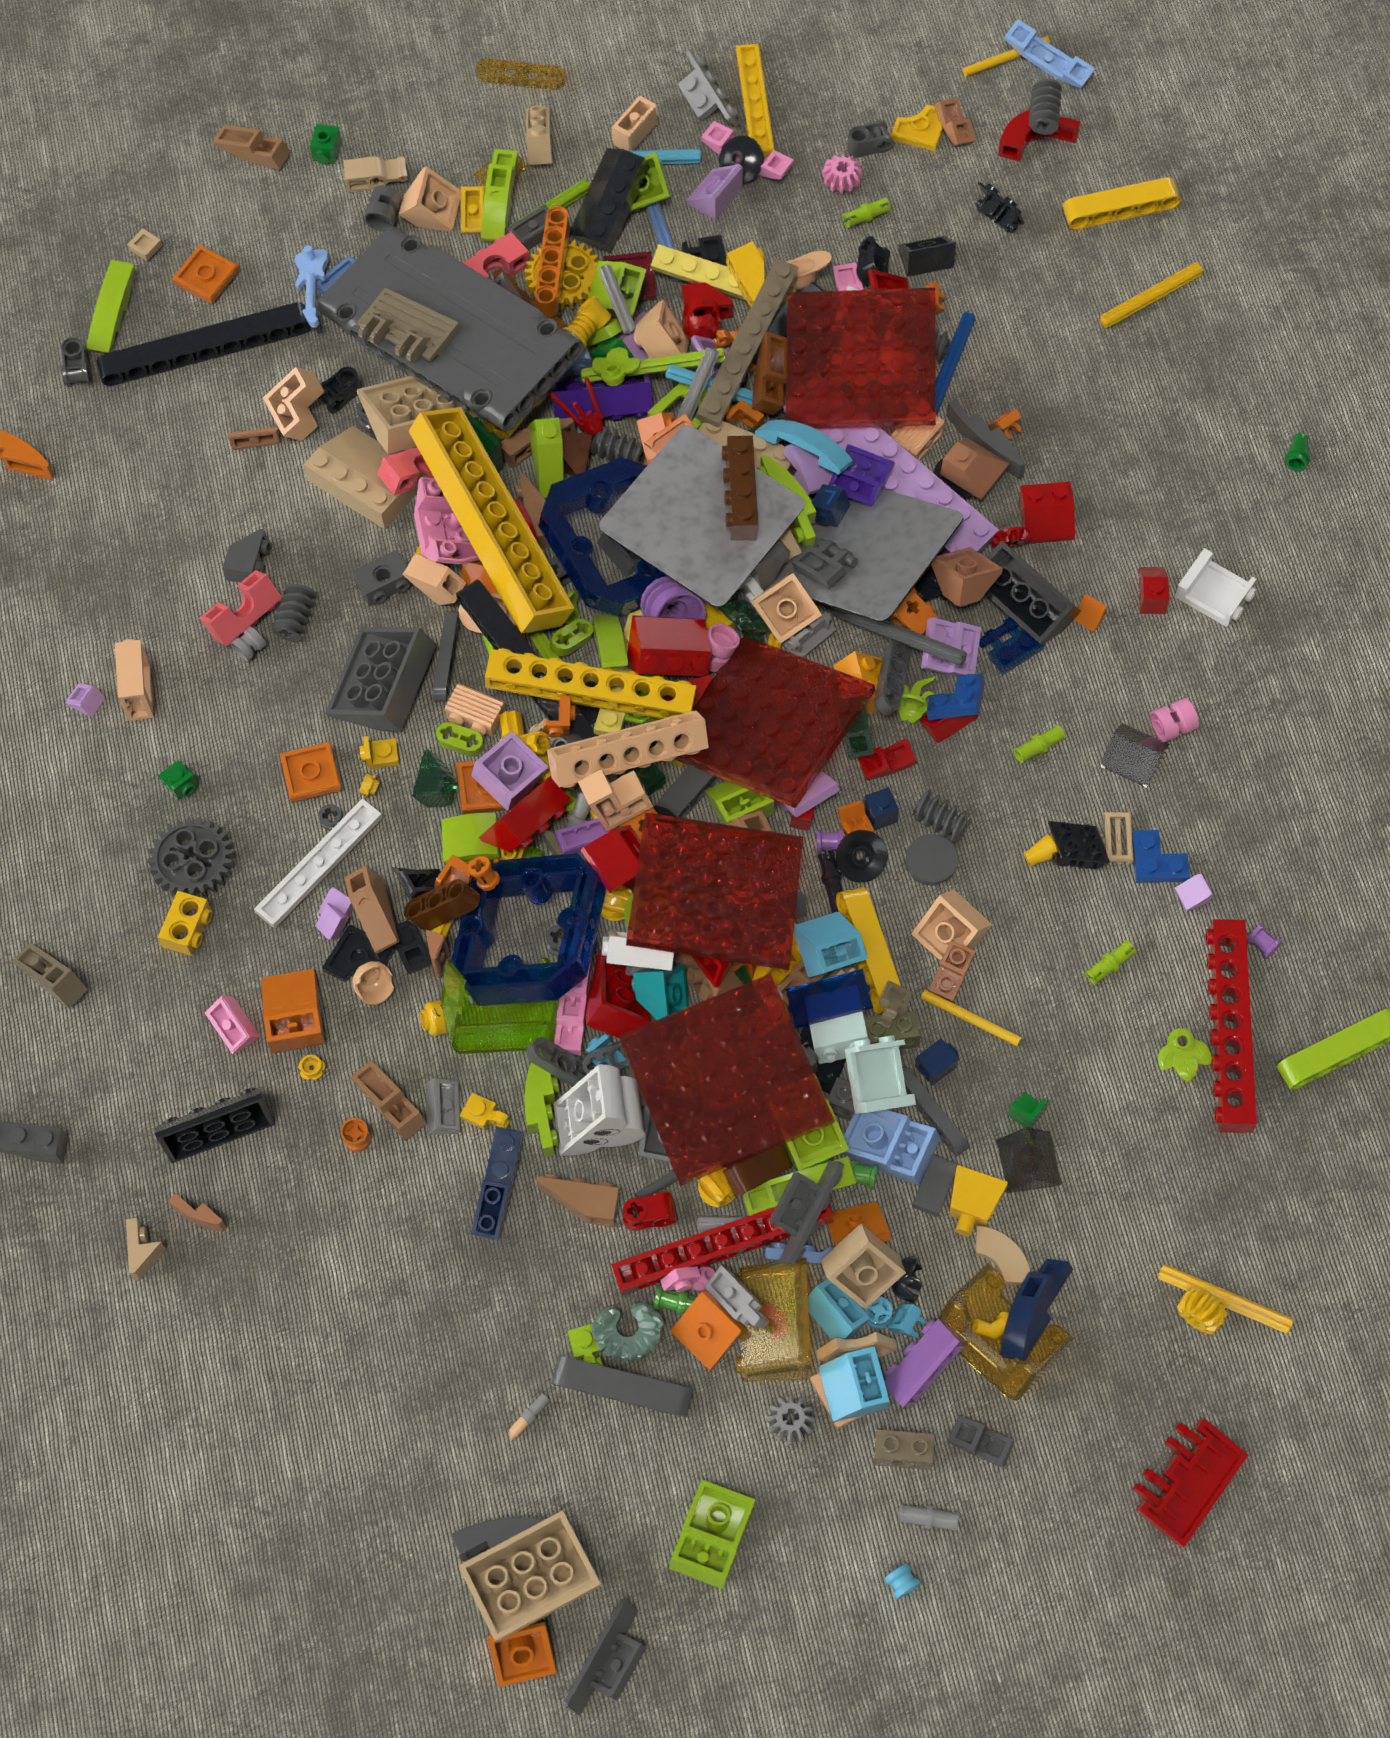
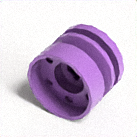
(670, 599)

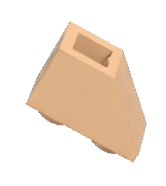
(434, 579)

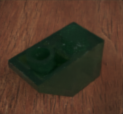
(860, 737)
(434, 782)

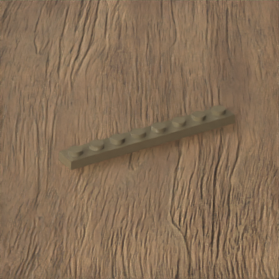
(747, 343)

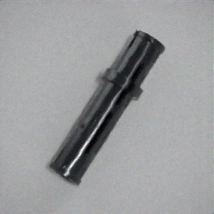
(830, 877)

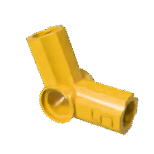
(536, 741)

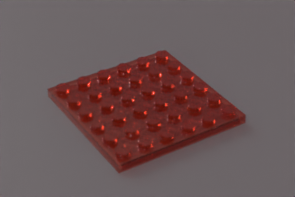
(861, 358)
(775, 720)
(715, 891)
(726, 1079)

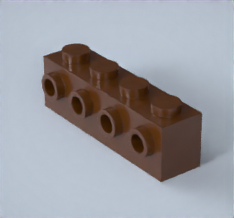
(741, 491)

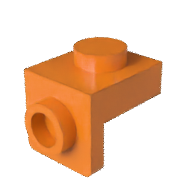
(745, 414)
(566, 714)
(854, 818)

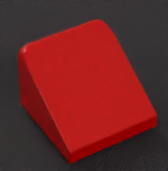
(803, 821)

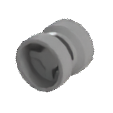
(248, 644)

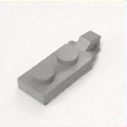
(736, 1298)

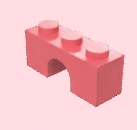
(504, 253)
(402, 470)
(258, 597)

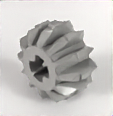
(799, 1426)

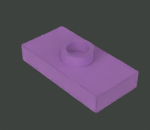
(575, 837)

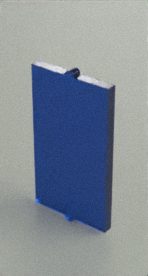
(829, 998)

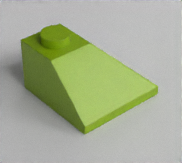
(655, 185)

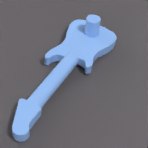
(311, 268)

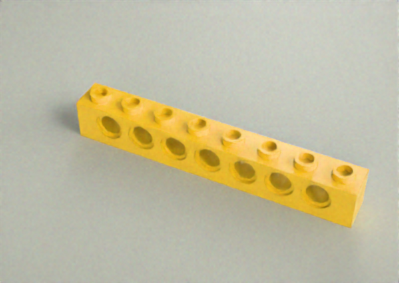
(599, 696)

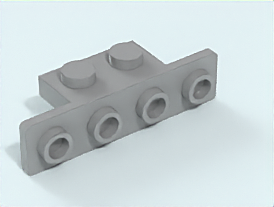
(703, 93)

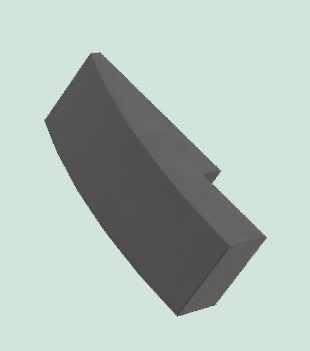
(487, 1534)

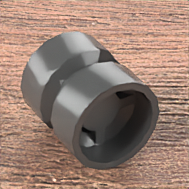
(382, 208)

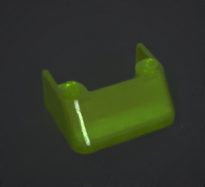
(492, 1026)

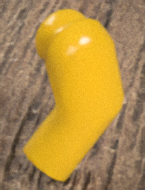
(992, 1329)

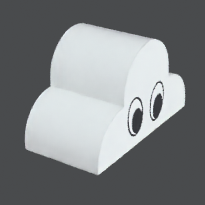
(599, 1112)

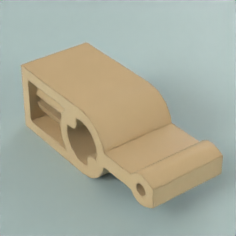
(373, 171)

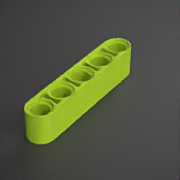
(1336, 1050)

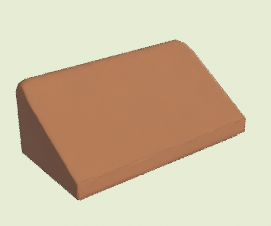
(254, 438)
(438, 952)

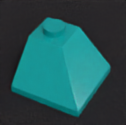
(661, 990)

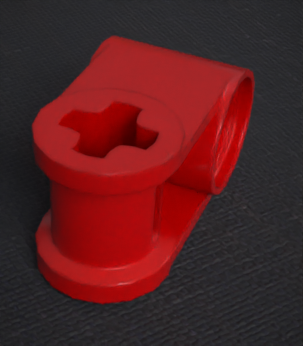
(653, 1211)

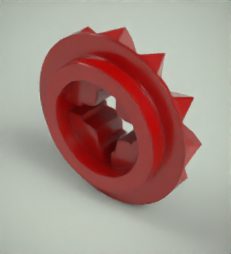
(1012, 536)

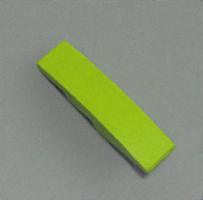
(110, 306)
(609, 640)

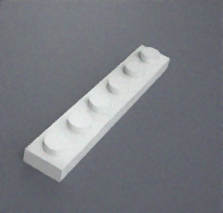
(318, 863)

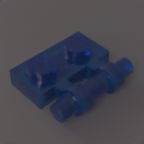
(1013, 651)

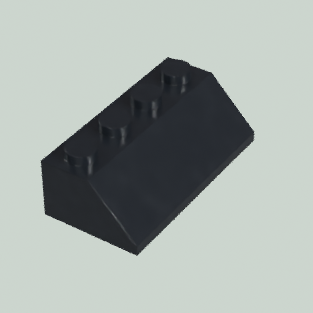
(609, 199)
(1029, 596)

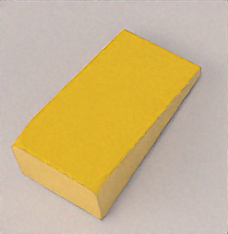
(471, 209)

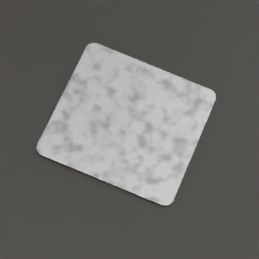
(678, 518)
(893, 551)

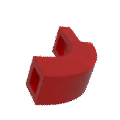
(1019, 134)

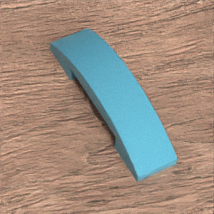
(829, 452)

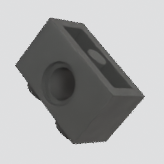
(369, 576)

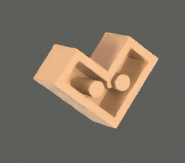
(290, 403)
(616, 800)

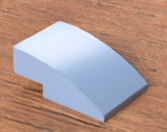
(892, 1142)

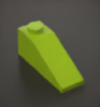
(546, 452)

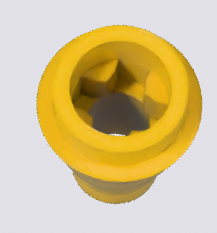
(1041, 851)

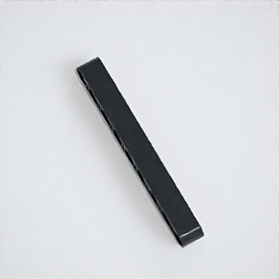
(202, 344)
(503, 634)

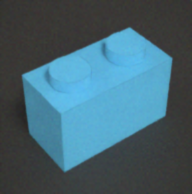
(836, 1311)

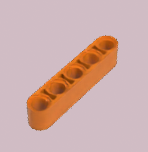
(552, 261)

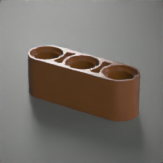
(442, 905)
(757, 1170)

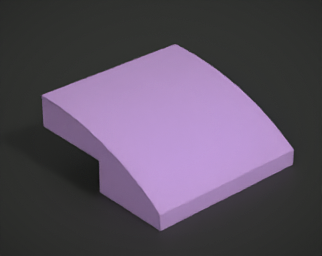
(808, 472)
(959, 635)
(820, 790)

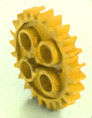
(580, 277)

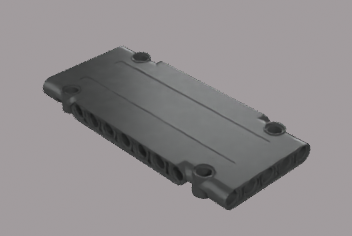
(500, 356)

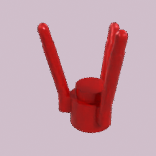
(588, 421)

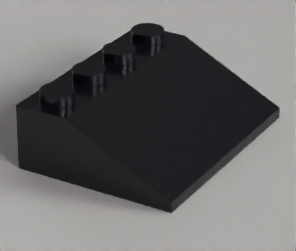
(214, 1125)

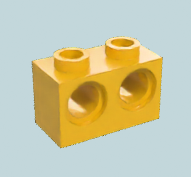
(179, 922)

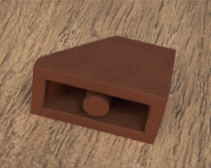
(576, 452)

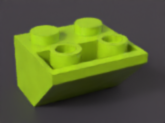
(629, 280)
(735, 801)

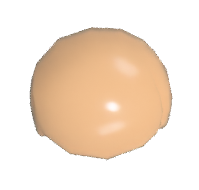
(373, 983)

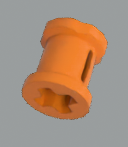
(483, 873)

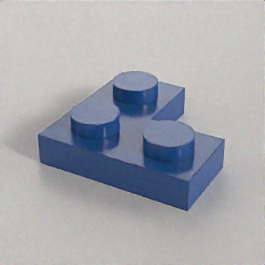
(963, 702)
(1151, 865)

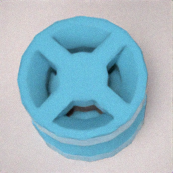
(879, 1307)
(902, 1581)

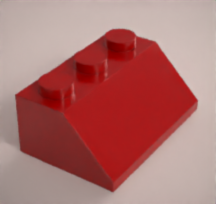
(669, 646)
(527, 816)

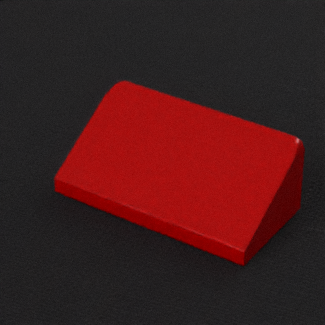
(943, 728)

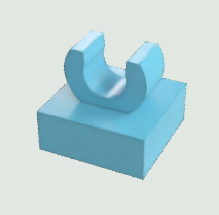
(904, 1320)

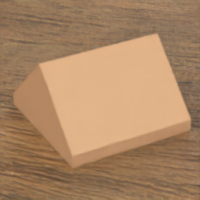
(786, 607)

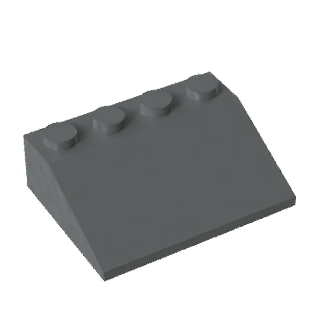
(381, 677)

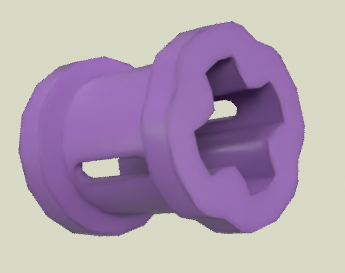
(828, 840)
(1264, 941)

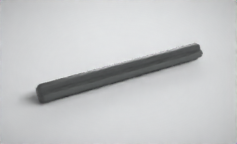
(906, 637)

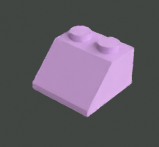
(508, 770)

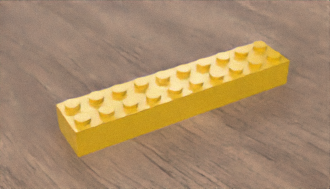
(491, 520)

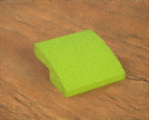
(462, 836)

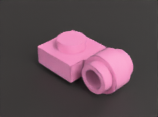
(685, 1278)

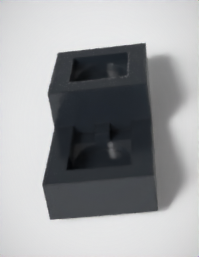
(411, 947)

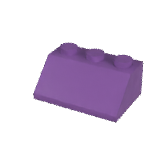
(923, 1362)

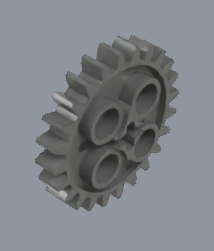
(202, 838)

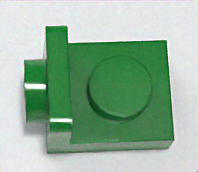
(179, 780)

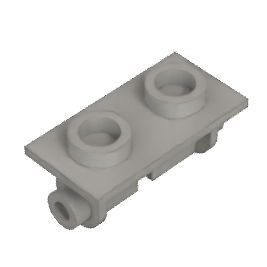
(810, 636)

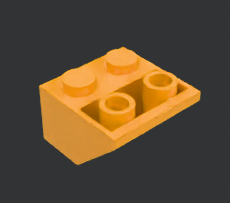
(862, 667)

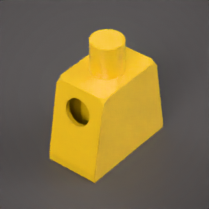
(974, 1199)

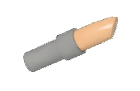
(528, 1416)

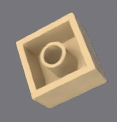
(863, 1266)

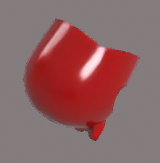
(701, 326)

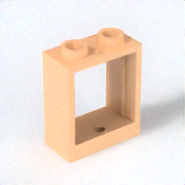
(134, 679)

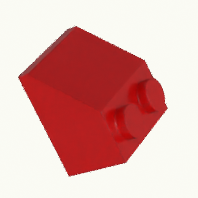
(1048, 511)

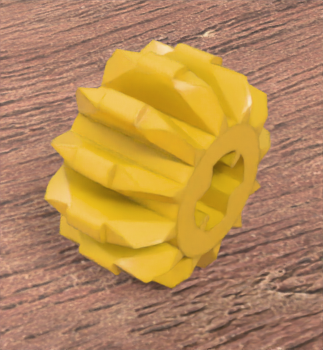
(1202, 1310)

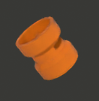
(351, 1131)

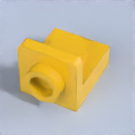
(379, 753)

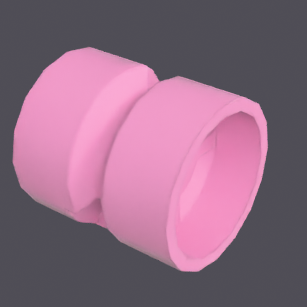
(723, 644)
(1178, 718)

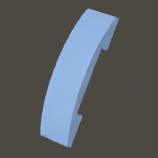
(1047, 57)

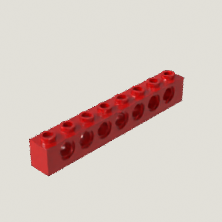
(1233, 935)
(702, 1249)

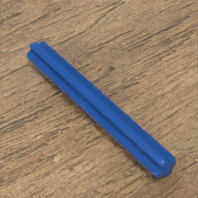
(953, 356)

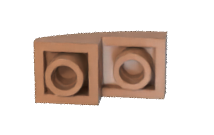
(952, 971)

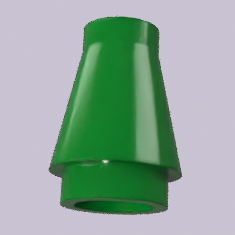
(1298, 453)

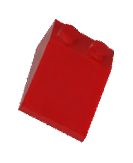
(612, 1001)

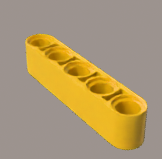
(1121, 203)
(879, 967)

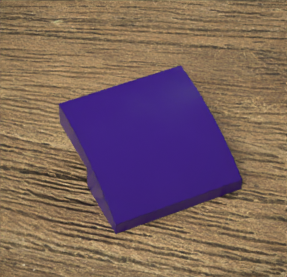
(865, 477)

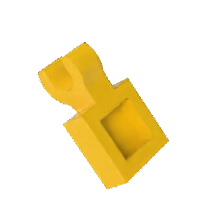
(482, 1111)

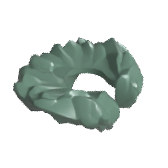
(633, 1347)

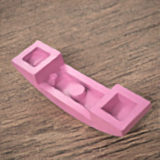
(773, 166)

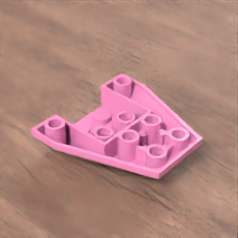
(438, 527)

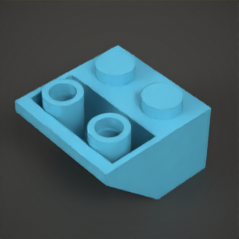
(828, 944)
(854, 1385)

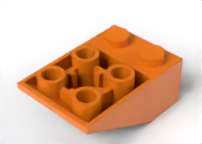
(292, 1011)

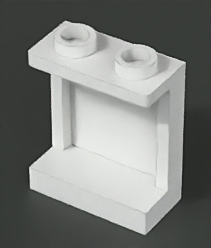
(1215, 590)

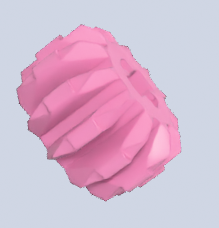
(842, 173)

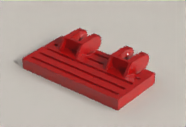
(1195, 1479)

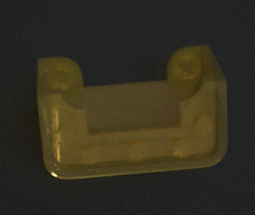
(983, 1300)
(783, 1346)

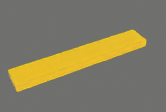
(754, 96)

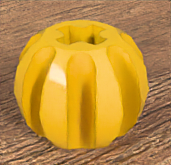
(614, 904)
(715, 1189)

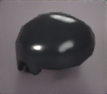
(908, 1285)

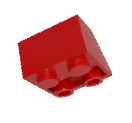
(615, 857)

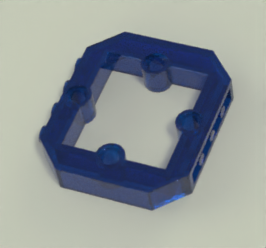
(578, 493)
(512, 978)

